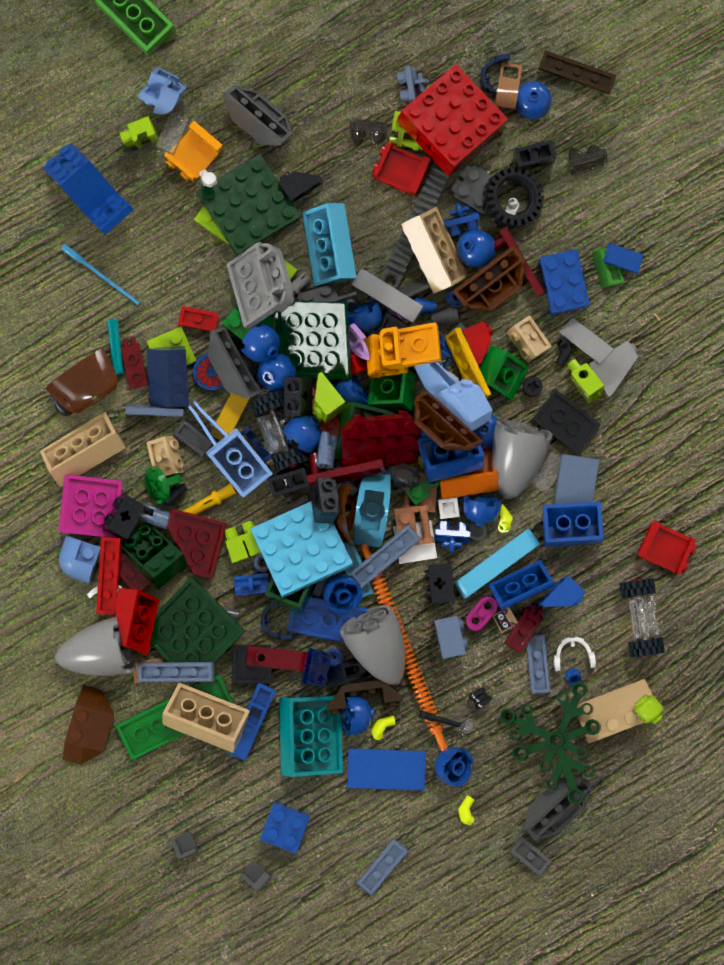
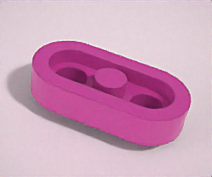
(481, 613)

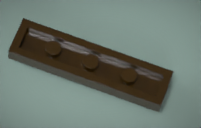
(577, 72)

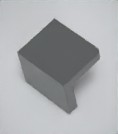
(184, 845)
(255, 875)

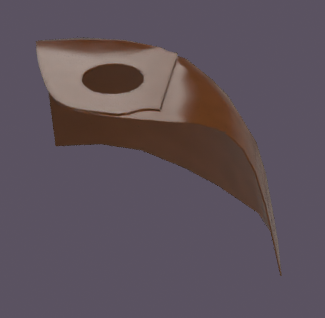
(84, 380)
(343, 522)

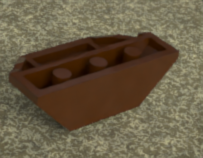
(493, 282)
(442, 424)
(88, 726)

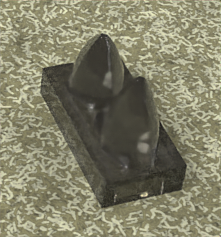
(360, 127)
(581, 163)

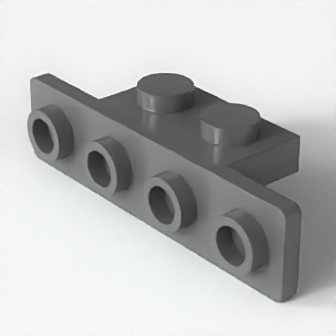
(329, 294)

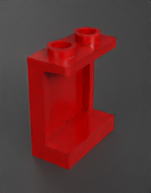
(401, 169)
(666, 548)

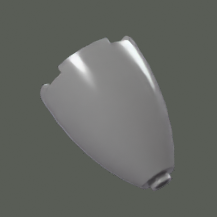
(518, 455)
(377, 643)
(97, 651)

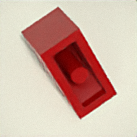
(478, 339)

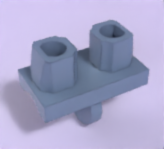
(414, 81)

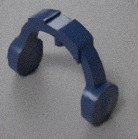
(498, 59)
(246, 430)
(264, 626)

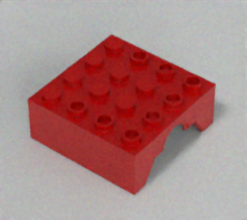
(452, 119)

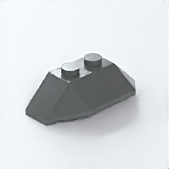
(257, 116)
(231, 365)
(554, 810)

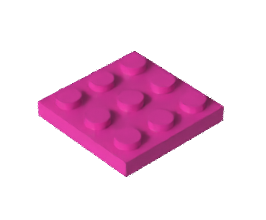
(86, 504)

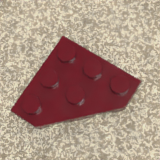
(197, 539)

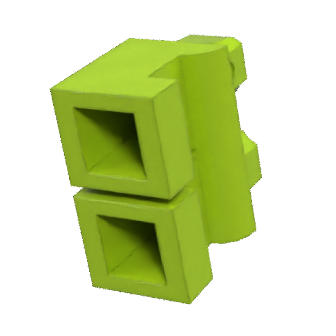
(139, 132)
(236, 543)

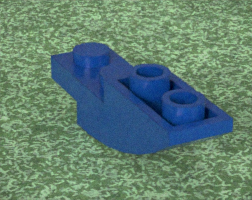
(258, 708)

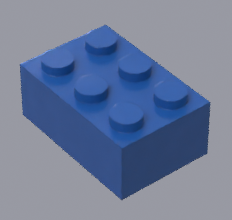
(563, 282)

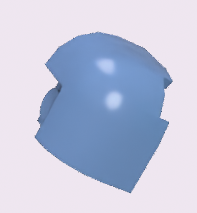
(162, 91)
(79, 559)

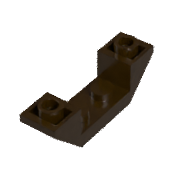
(388, 695)

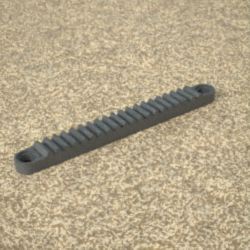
(427, 200)

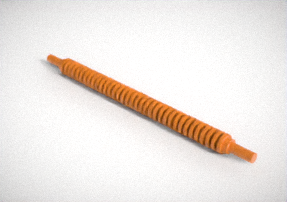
(436, 729)

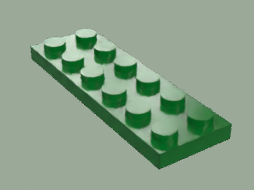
(146, 730)

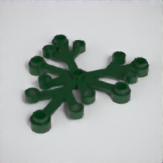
(564, 763)

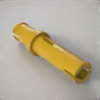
(211, 500)

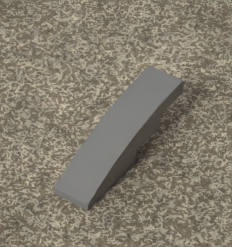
(387, 295)

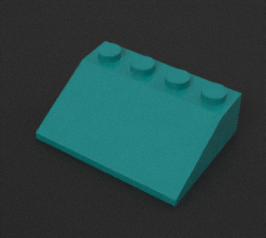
(309, 737)

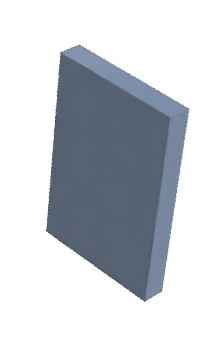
(575, 479)

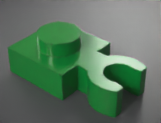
(421, 491)

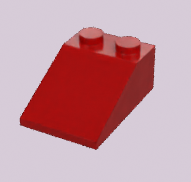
(136, 618)

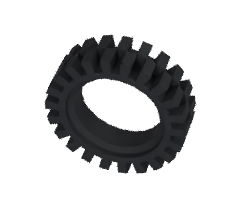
(494, 207)

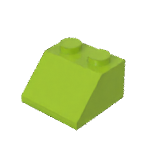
(326, 400)

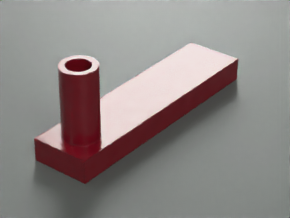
(506, 239)
(346, 473)
(276, 658)

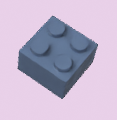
(450, 636)

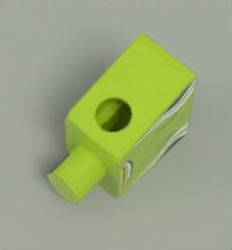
(589, 387)

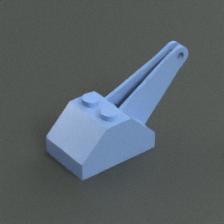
(461, 398)
(235, 457)

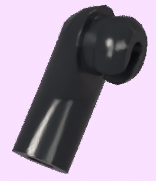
(564, 349)

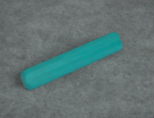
(115, 346)

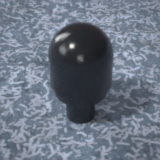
(59, 408)
(176, 494)

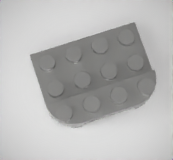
(260, 283)

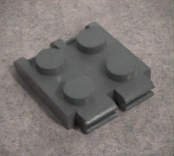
(471, 189)

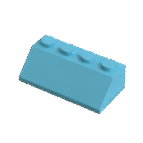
(329, 244)

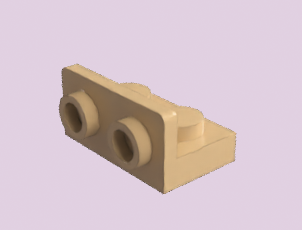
(528, 339)
(165, 455)

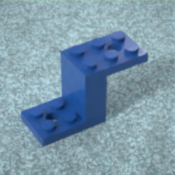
(87, 188)

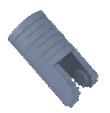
(326, 451)
(159, 517)

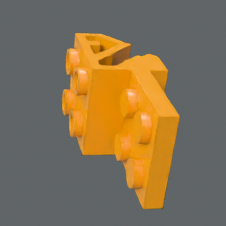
(401, 348)

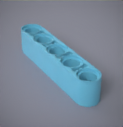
(496, 563)

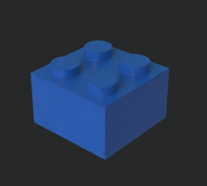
(285, 827)

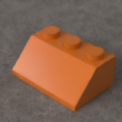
(473, 482)

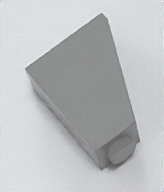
(615, 366)

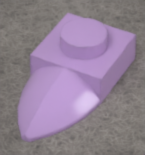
(357, 342)

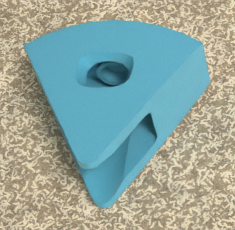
(372, 510)

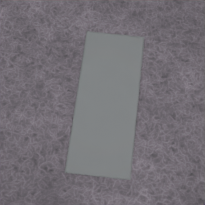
(586, 340)

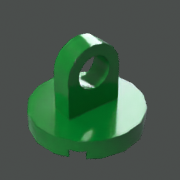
(158, 484)

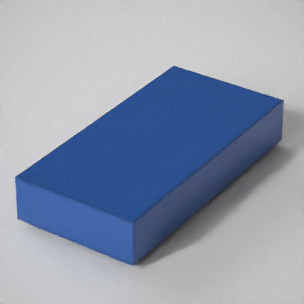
(623, 258)

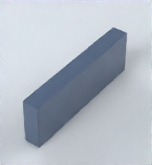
(139, 409)
(538, 665)
(382, 866)

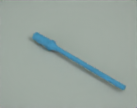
(78, 258)

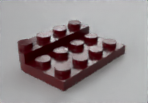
(380, 437)

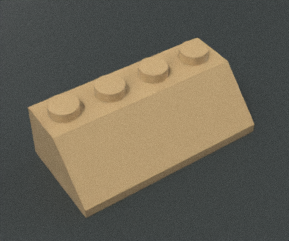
(434, 250)
(82, 448)
(614, 710)
(205, 717)

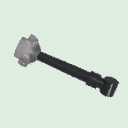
(465, 726)

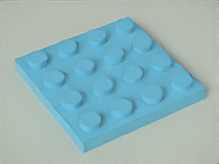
(300, 550)

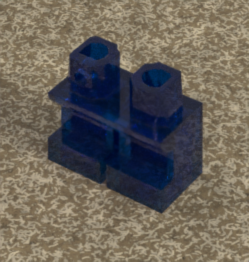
(319, 665)

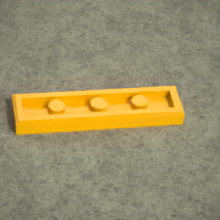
(465, 360)

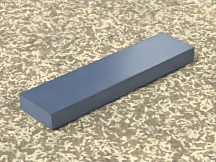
(385, 556)
(176, 672)

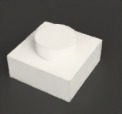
(448, 508)

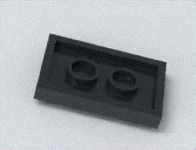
(566, 421)

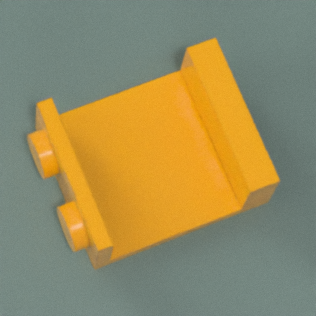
(194, 153)

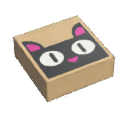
(504, 620)

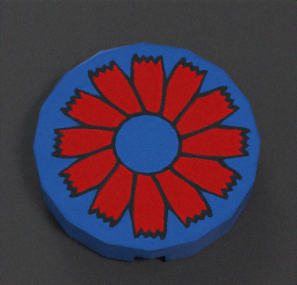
(206, 375)

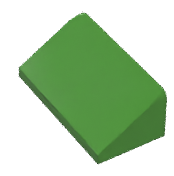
(608, 274)

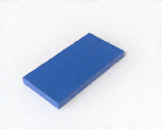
(321, 621)
(386, 769)

